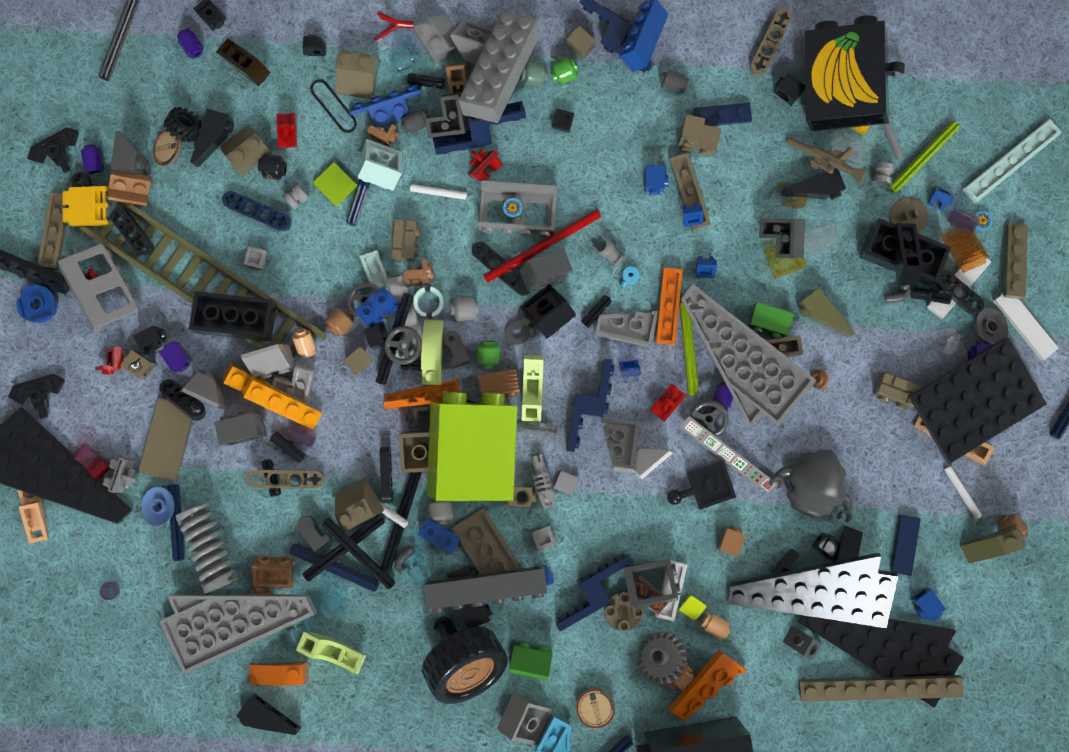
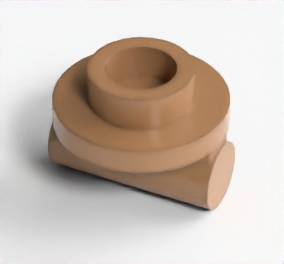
(821, 377)

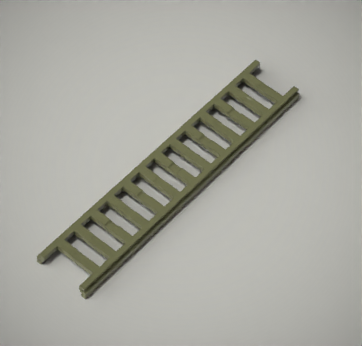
(200, 255)

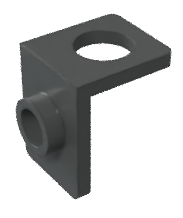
(801, 642)

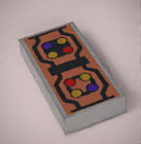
(647, 590)

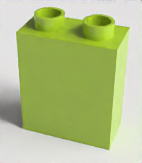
(471, 448)

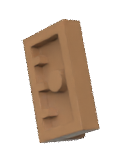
(129, 187)
(416, 277)
(273, 572)

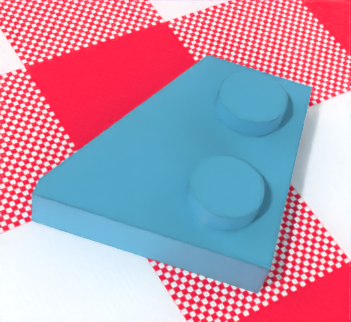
(555, 737)

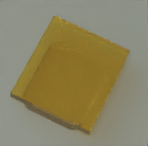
(783, 266)

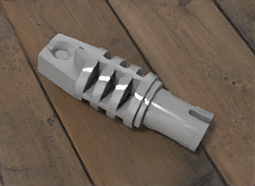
(542, 483)

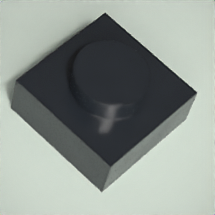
(563, 120)

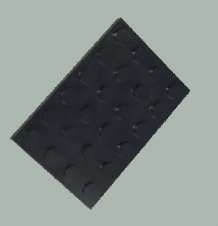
(977, 400)

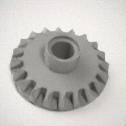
(673, 660)

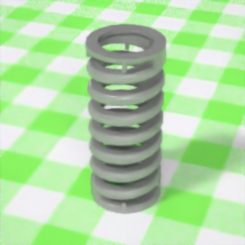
(190, 518)

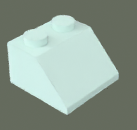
(380, 165)

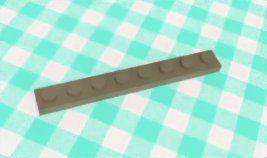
(881, 688)

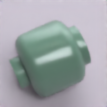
(534, 74)

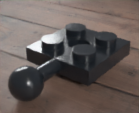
(704, 497)

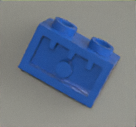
(439, 536)

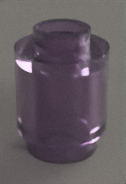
(963, 220)
(301, 435)

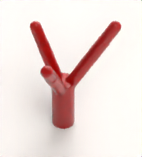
(398, 24)

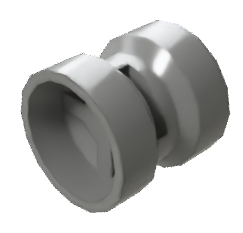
(883, 173)
(295, 196)

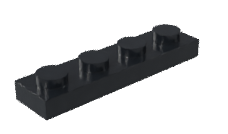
(33, 272)

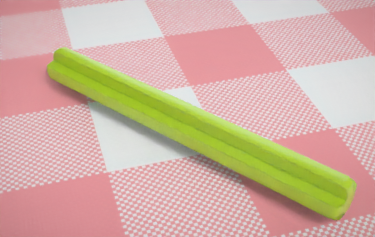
(924, 156)
(689, 351)

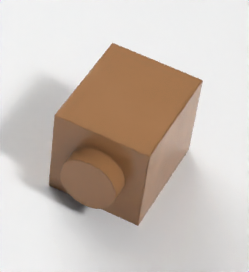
(731, 541)

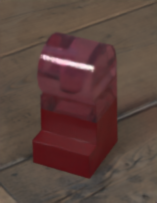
(92, 461)

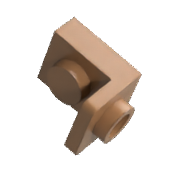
(380, 135)

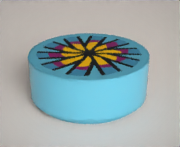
(512, 208)
(984, 219)

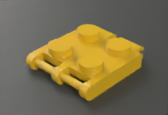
(85, 205)

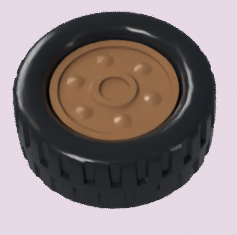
(463, 662)

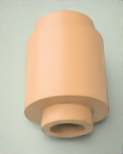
(304, 343)
(715, 626)

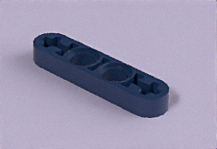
(258, 208)

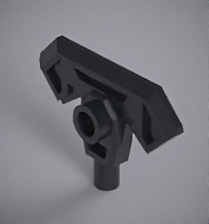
(55, 148)
(37, 392)

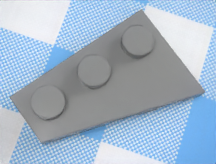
(628, 328)
(621, 443)

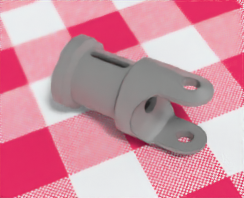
(611, 253)

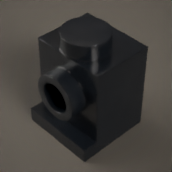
(213, 21)
(376, 336)
(150, 339)

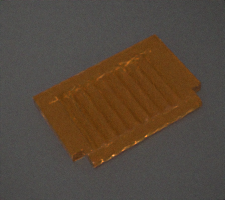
(965, 249)

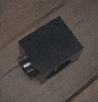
(789, 89)

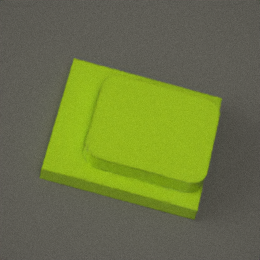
(335, 184)

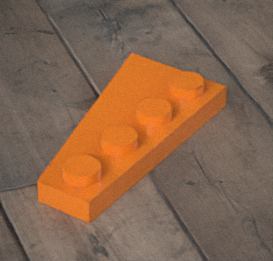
(420, 395)
(713, 676)

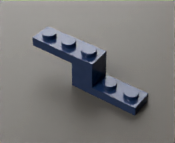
(616, 32)
(478, 131)
(590, 405)
(593, 592)

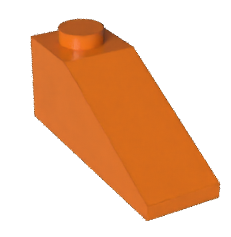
(279, 673)

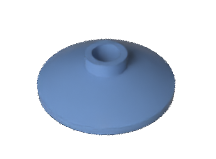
(152, 508)

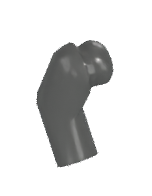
(901, 295)
(402, 557)

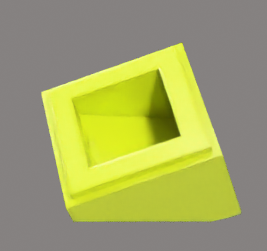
(692, 607)

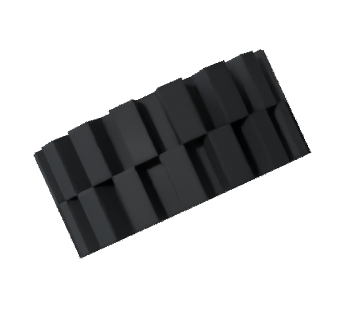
(182, 124)

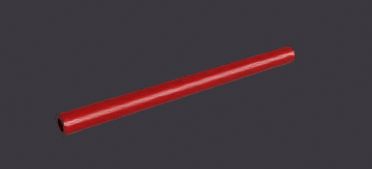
(541, 246)

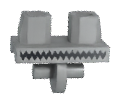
(122, 476)

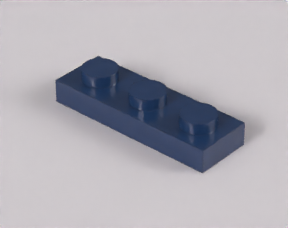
(725, 114)

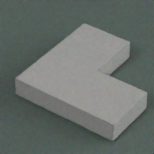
(299, 385)

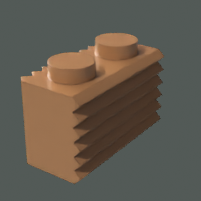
(500, 382)

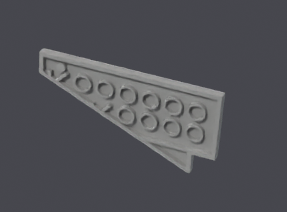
(752, 368)
(219, 624)

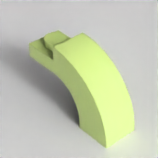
(432, 352)
(532, 388)
(332, 650)

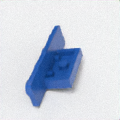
(388, 108)

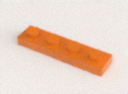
(669, 306)

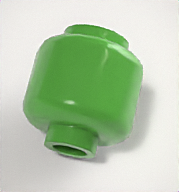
(564, 70)
(488, 354)

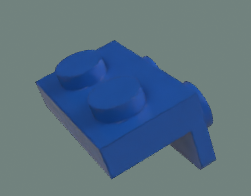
(377, 307)

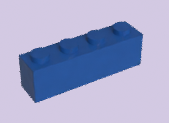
(643, 35)

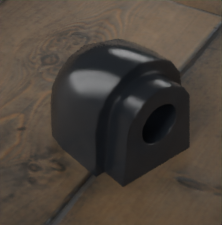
(313, 45)
(826, 545)

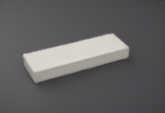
(670, 610)

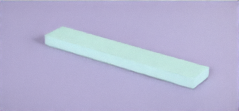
(1012, 161)
(376, 275)

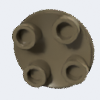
(620, 614)

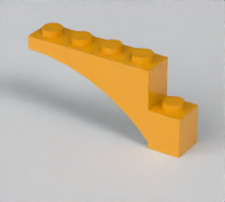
(269, 396)

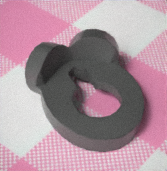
(522, 322)

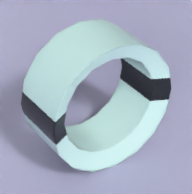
(425, 290)

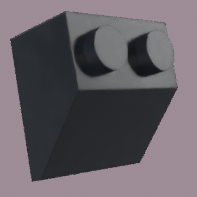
(548, 311)

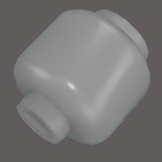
(464, 308)
(440, 512)

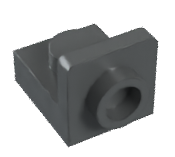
(418, 417)

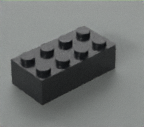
(880, 250)
(232, 316)

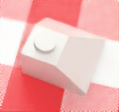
(648, 460)

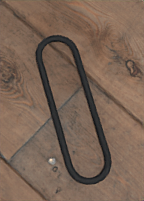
(355, 122)

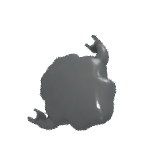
(816, 485)

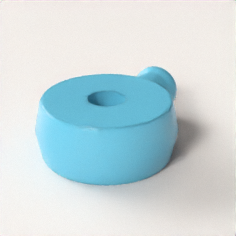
(627, 279)

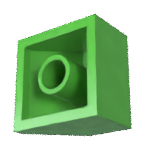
(531, 661)

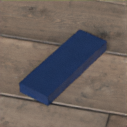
(905, 545)

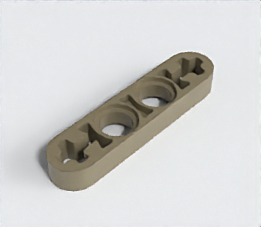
(771, 42)
(285, 476)

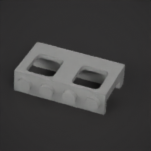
(525, 194)
(87, 290)

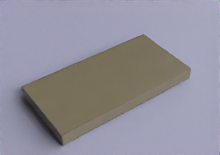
(166, 441)
(484, 544)

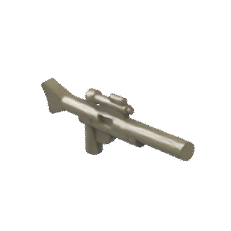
(835, 158)

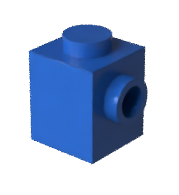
(655, 179)
(928, 605)

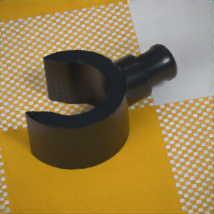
(895, 67)

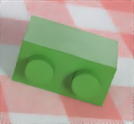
(770, 320)

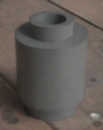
(674, 81)
(414, 122)

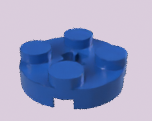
(29, 296)

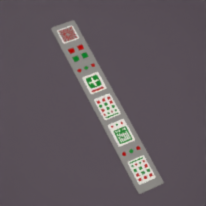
(728, 455)

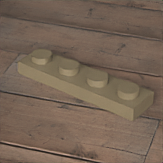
(688, 185)
(53, 233)
(1015, 261)

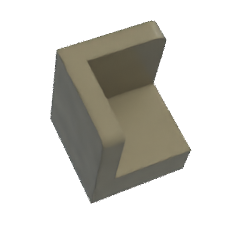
(358, 361)

